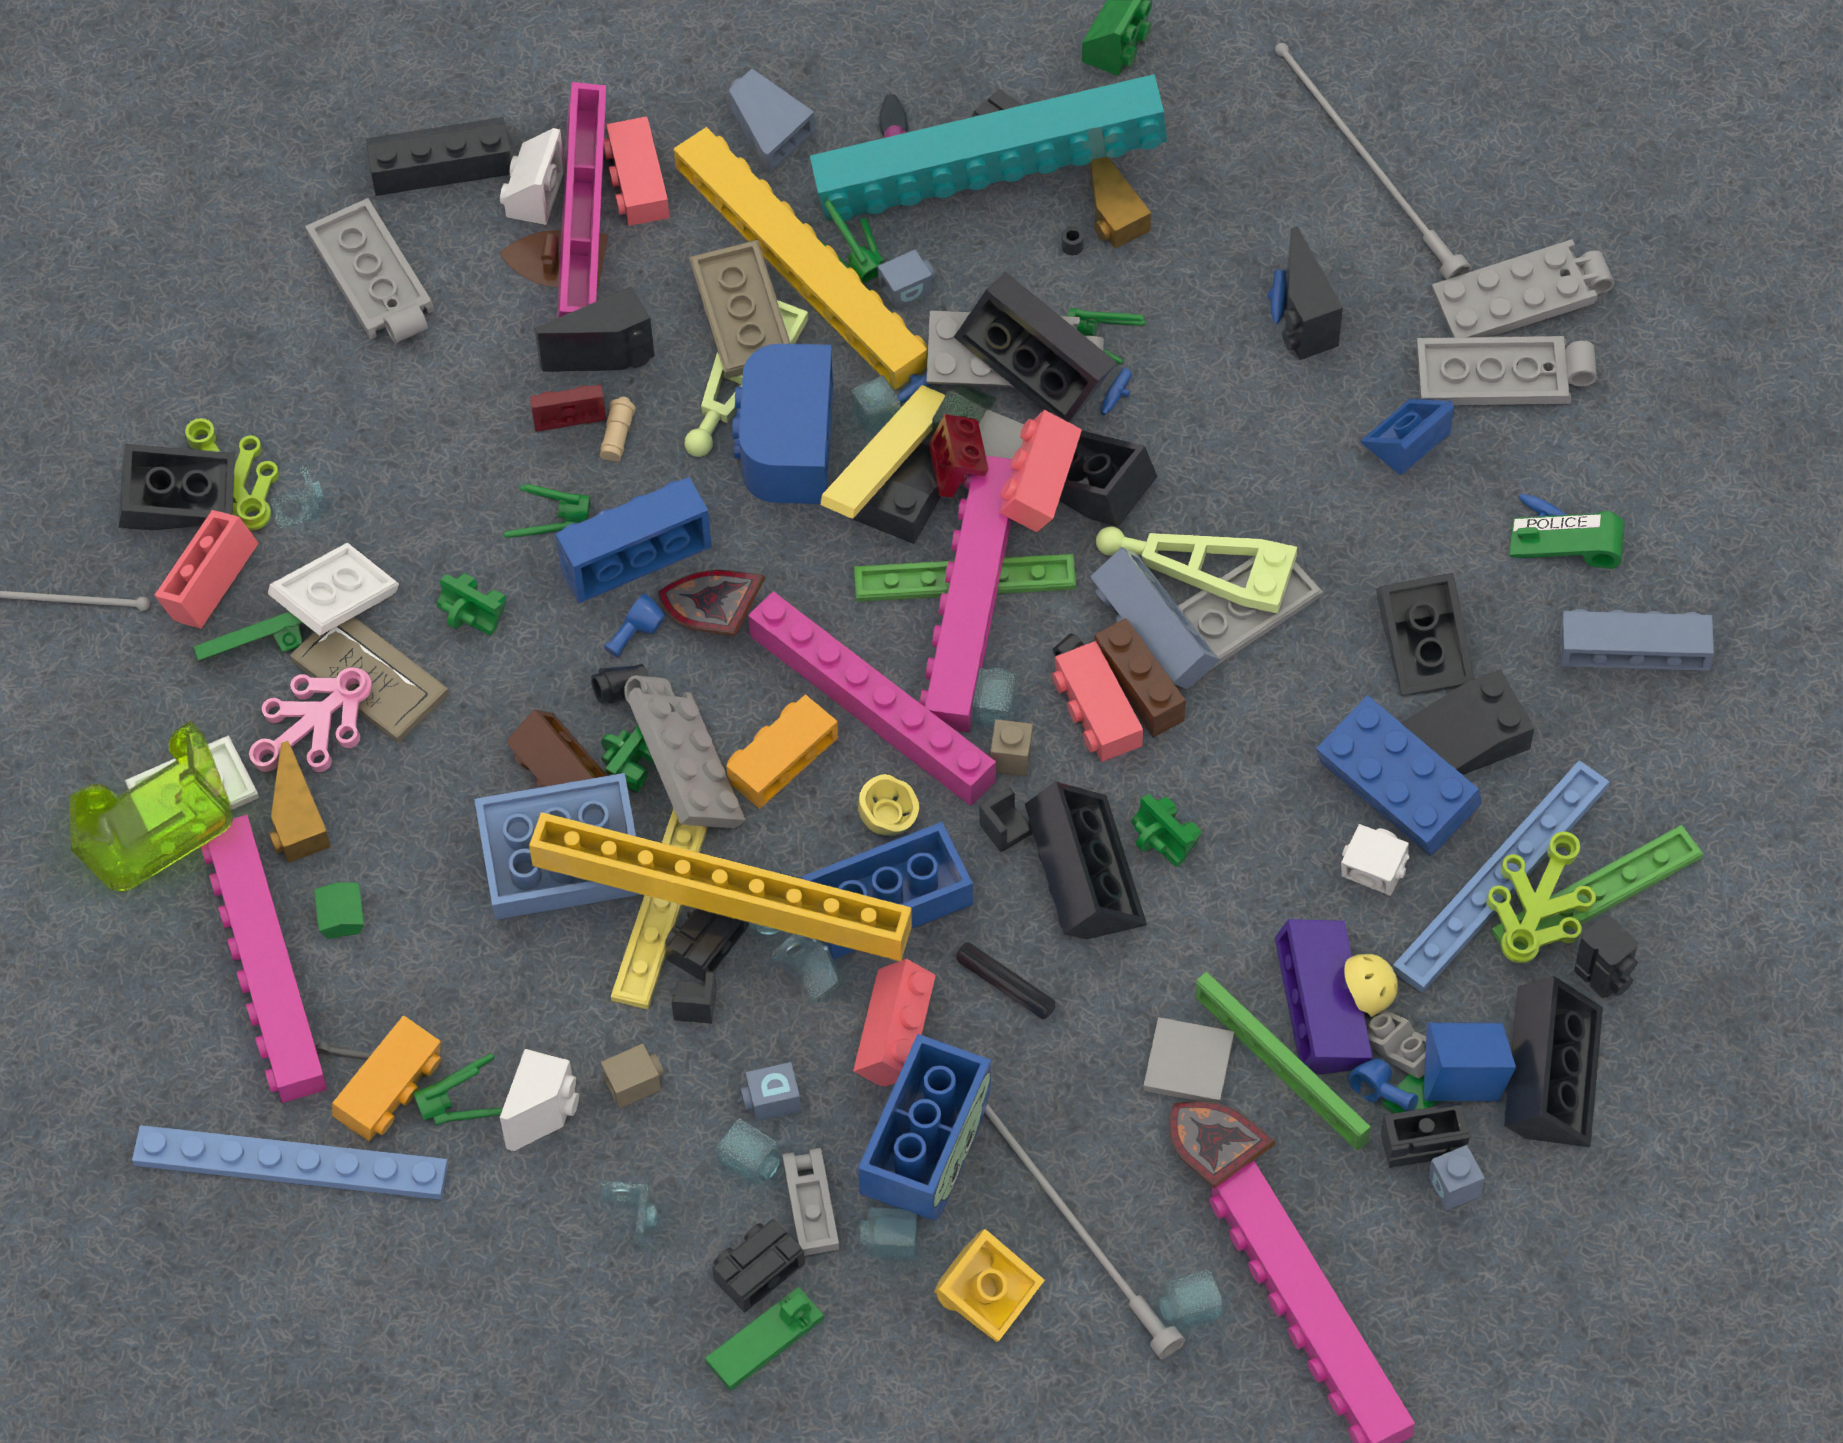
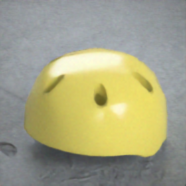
(886, 814)
(1371, 982)

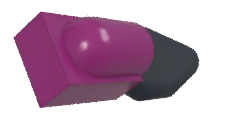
(892, 117)

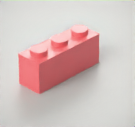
(636, 171)
(1039, 470)
(206, 569)
(1097, 702)
(893, 1020)

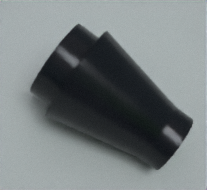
(611, 682)

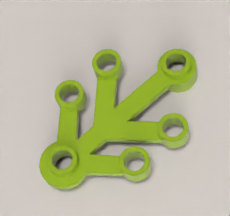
(244, 502)
(1537, 904)

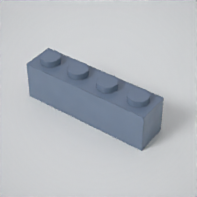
(1154, 615)
(1636, 640)

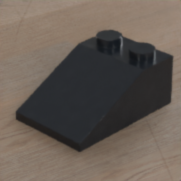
(1312, 306)
(598, 336)
(1107, 478)
(173, 486)
(905, 499)
(1425, 633)
(1475, 724)

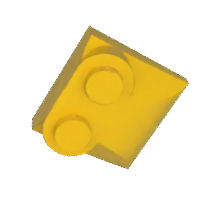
(988, 1285)

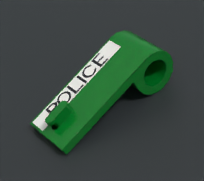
(1592, 535)

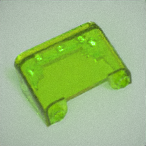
(155, 821)

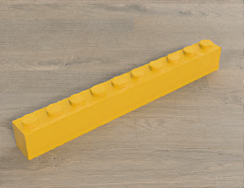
(802, 258)
(721, 886)

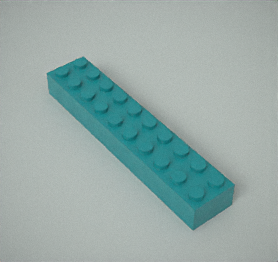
(991, 148)

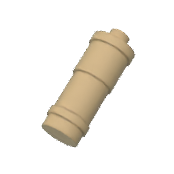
(616, 428)

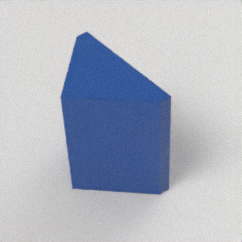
(1410, 432)
(1466, 1061)

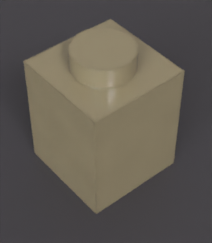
(1012, 747)
(632, 1075)

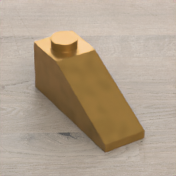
(1117, 207)
(294, 813)

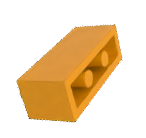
(781, 751)
(387, 1079)

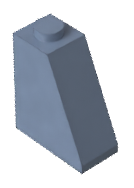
(769, 118)

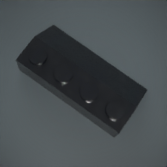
(439, 156)
(1034, 348)
(1084, 862)
(1554, 1062)

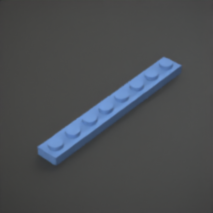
(1468, 909)
(290, 1162)

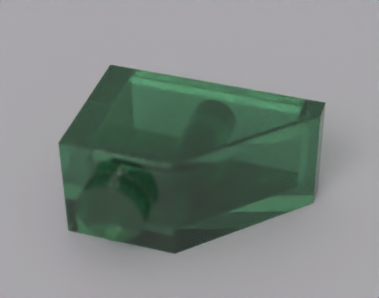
(964, 403)

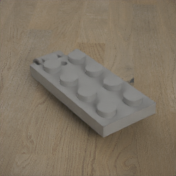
(371, 271)
(1522, 290)
(956, 365)
(1503, 369)
(683, 754)

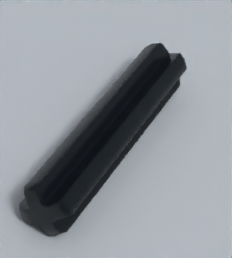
(1005, 980)

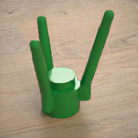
(863, 261)
(1089, 323)
(571, 507)
(435, 1099)

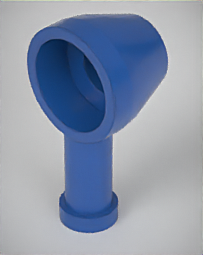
(642, 617)
(1378, 1075)

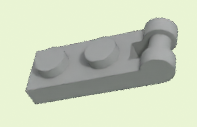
(811, 1202)

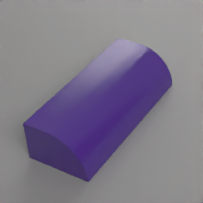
(1322, 1011)

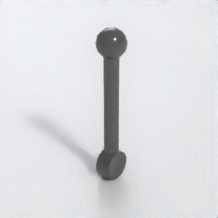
(325, 1048)

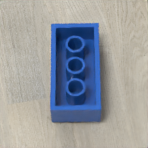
(633, 539)
(1399, 775)
(910, 871)

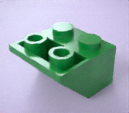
(1116, 33)

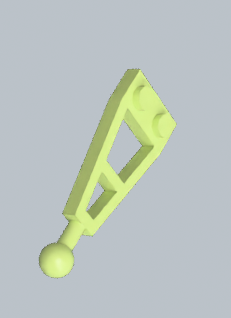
(699, 441)
(1266, 581)

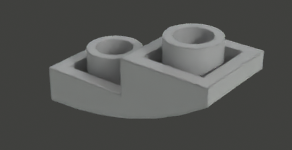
(1398, 1042)

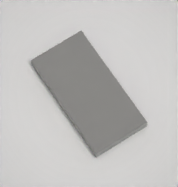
(1232, 627)

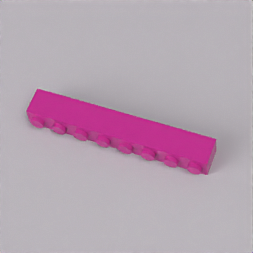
(581, 197)
(970, 598)
(872, 698)
(265, 962)
(1311, 1308)

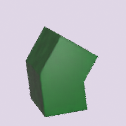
(339, 909)

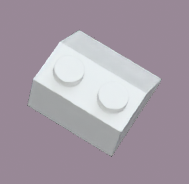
(534, 178)
(538, 1099)

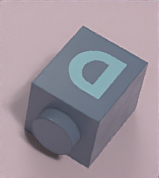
(905, 279)
(771, 1092)
(1456, 1177)

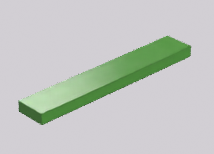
(928, 578)
(1623, 878)
(1282, 1061)

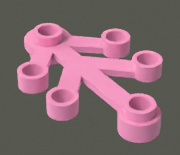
(315, 716)

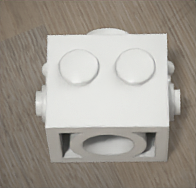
(1375, 859)

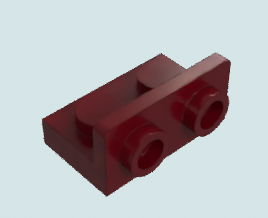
(567, 407)
(956, 452)

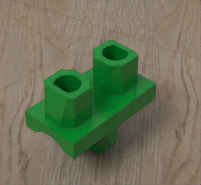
(469, 606)
(623, 755)
(1162, 832)

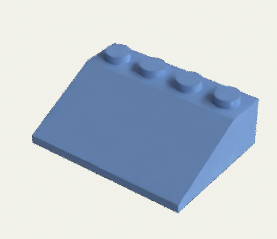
(508, 827)

